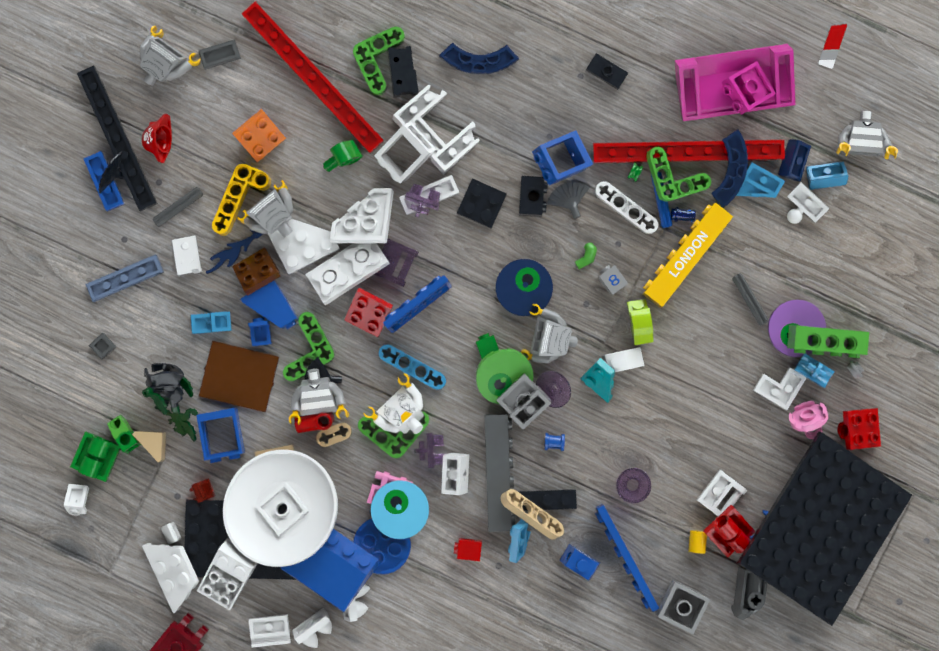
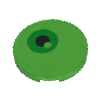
(499, 371)

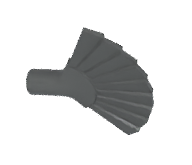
(568, 196)

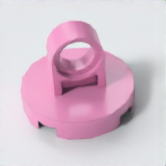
(809, 417)

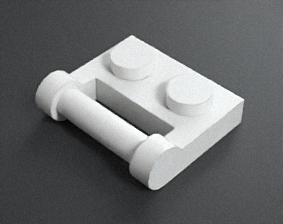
(717, 490)

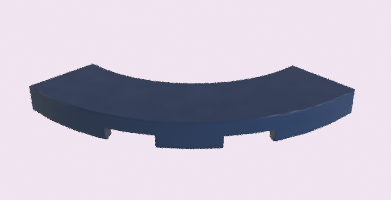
(479, 64)
(736, 169)

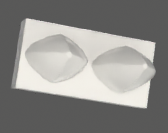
(356, 608)
(306, 631)

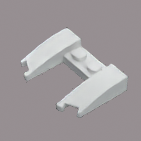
(446, 154)

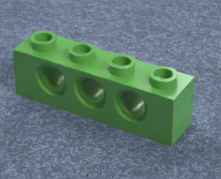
(799, 335)

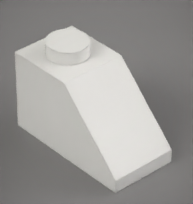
(625, 359)

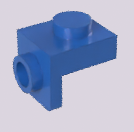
(260, 332)

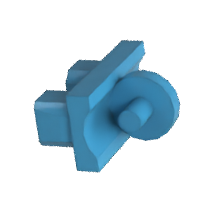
(814, 370)

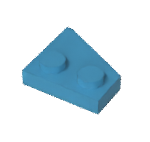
(760, 183)

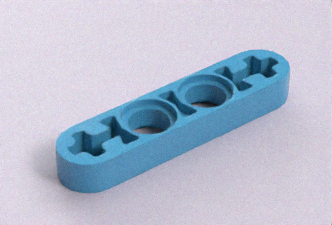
(410, 370)

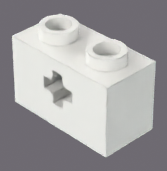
(455, 474)

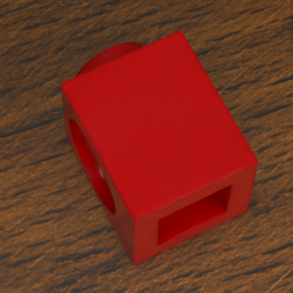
(468, 549)

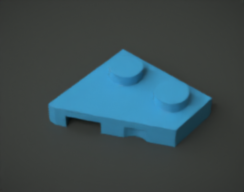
(518, 541)

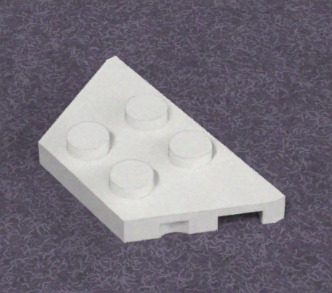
(172, 572)

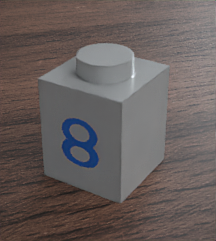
(612, 279)

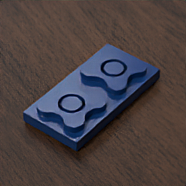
(423, 298)

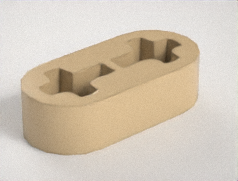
(335, 439)

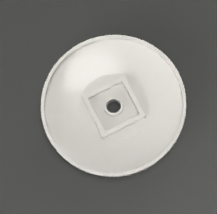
(254, 501)

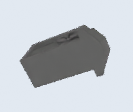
(748, 587)

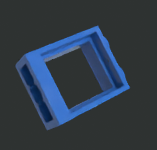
(576, 150)
(233, 454)

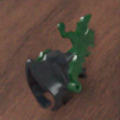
(168, 387)

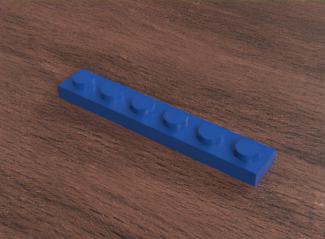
(629, 565)

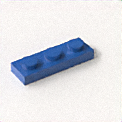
(111, 195)

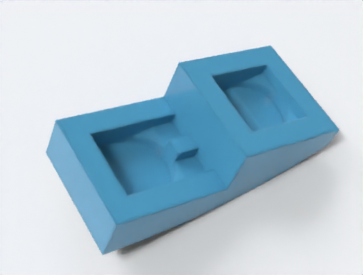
(210, 322)

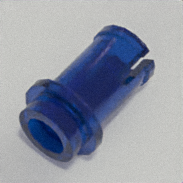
(682, 214)

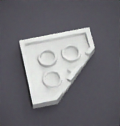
(365, 220)
(302, 246)

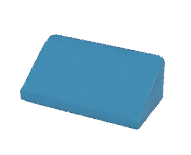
(827, 175)

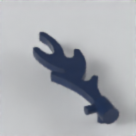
(233, 254)

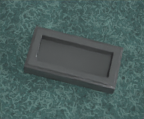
(219, 54)

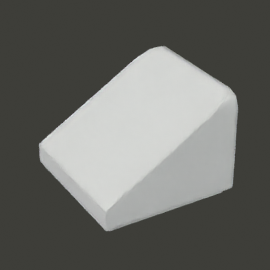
(171, 533)

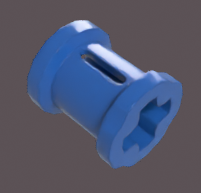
(554, 442)

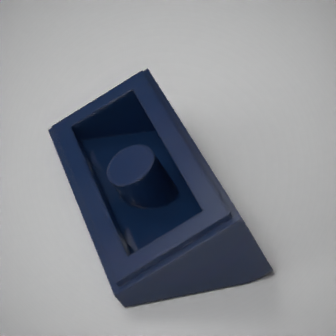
(795, 160)

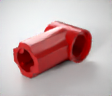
(313, 422)

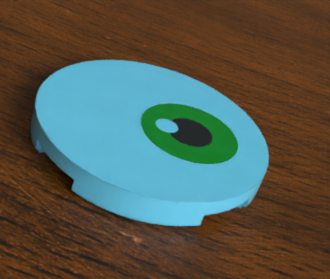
(399, 509)

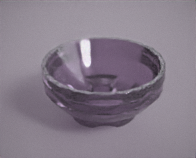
(643, 489)

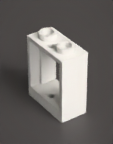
(415, 137)

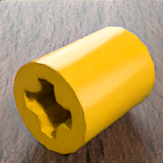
(697, 542)

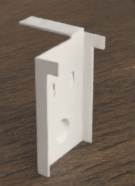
(186, 255)

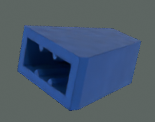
(272, 305)

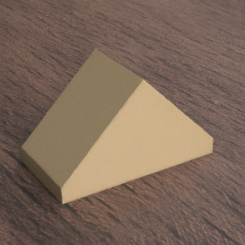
(153, 442)

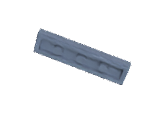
(124, 278)

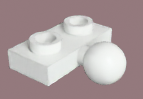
(807, 203)

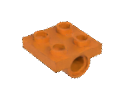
(259, 135)

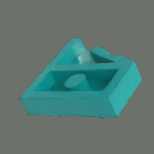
(600, 379)

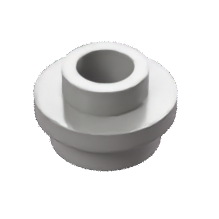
(855, 369)

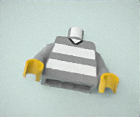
(865, 138)
(316, 397)

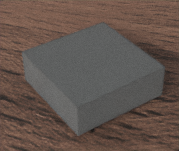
(102, 346)

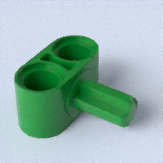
(343, 154)

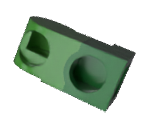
(123, 434)

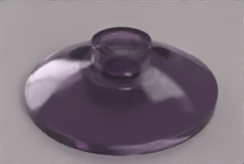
(559, 396)

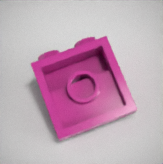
(748, 88)

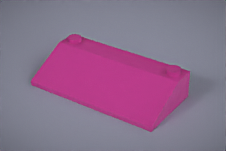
(701, 80)

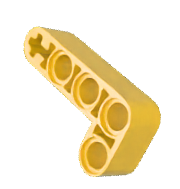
(237, 201)

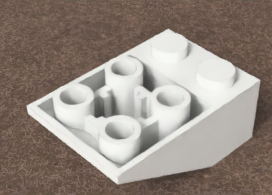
(226, 575)

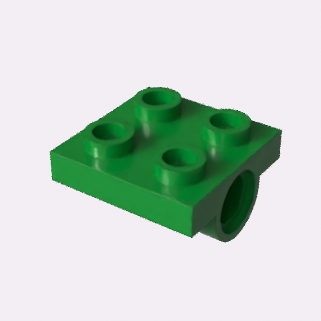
(95, 456)

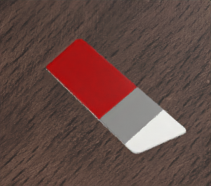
(832, 45)

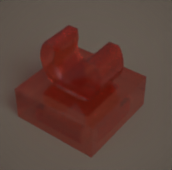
(202, 490)

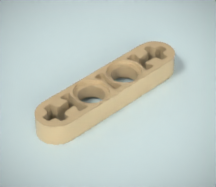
(514, 501)

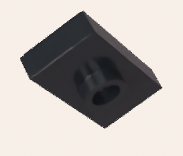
(607, 71)

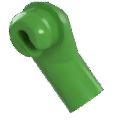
(589, 256)

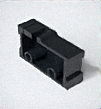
(402, 72)

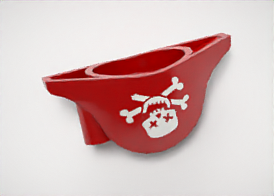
(158, 138)

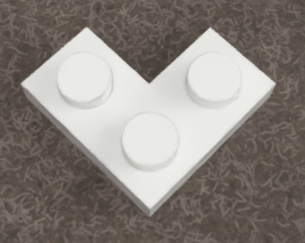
(783, 392)

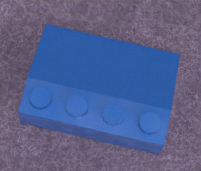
(335, 570)

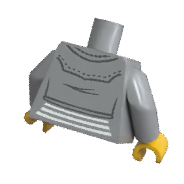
(162, 60)
(271, 213)
(550, 337)

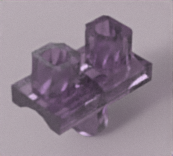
(415, 196)
(432, 440)

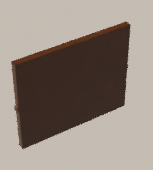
(239, 376)

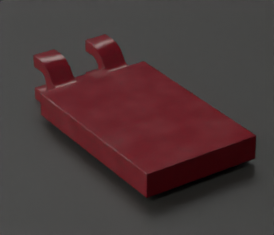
(180, 637)

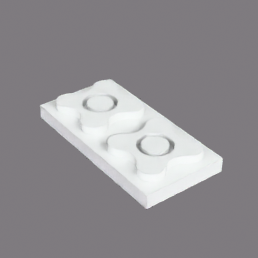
(346, 270)

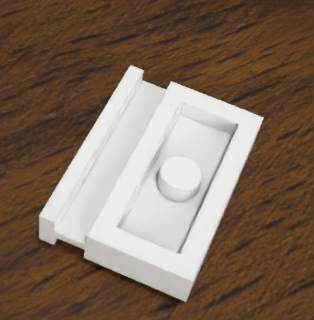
(269, 630)

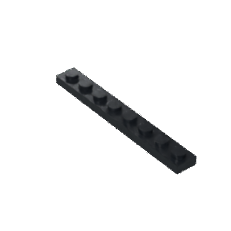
(117, 138)

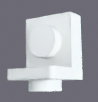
(76, 499)

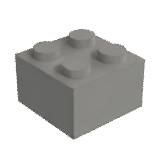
(682, 606)

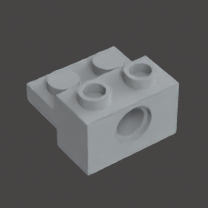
(523, 409)

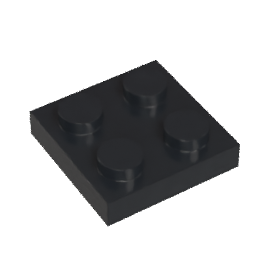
(481, 203)

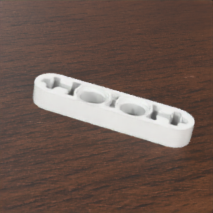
(624, 210)

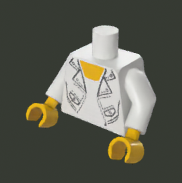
(401, 410)

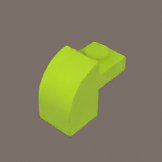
(640, 322)

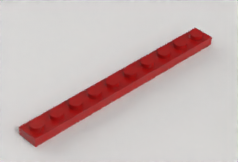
(312, 77)
(685, 151)

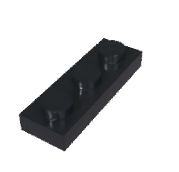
(551, 499)

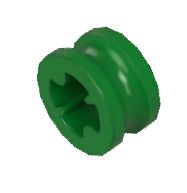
(635, 172)

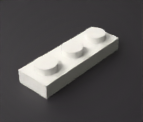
(446, 187)

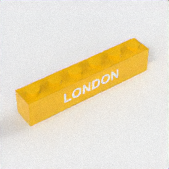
(687, 255)

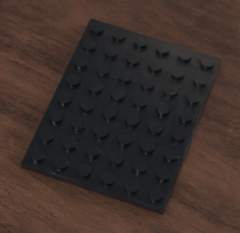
(825, 528)

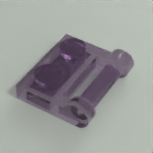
(393, 252)

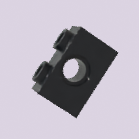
(528, 207)

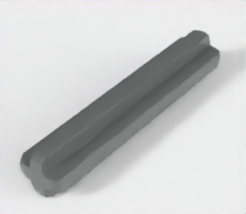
(177, 206)
(750, 299)

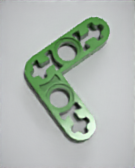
(368, 44)
(673, 186)
(315, 353)
(391, 440)

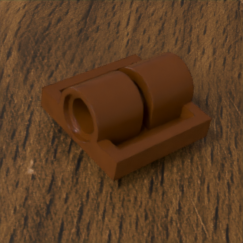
(256, 271)

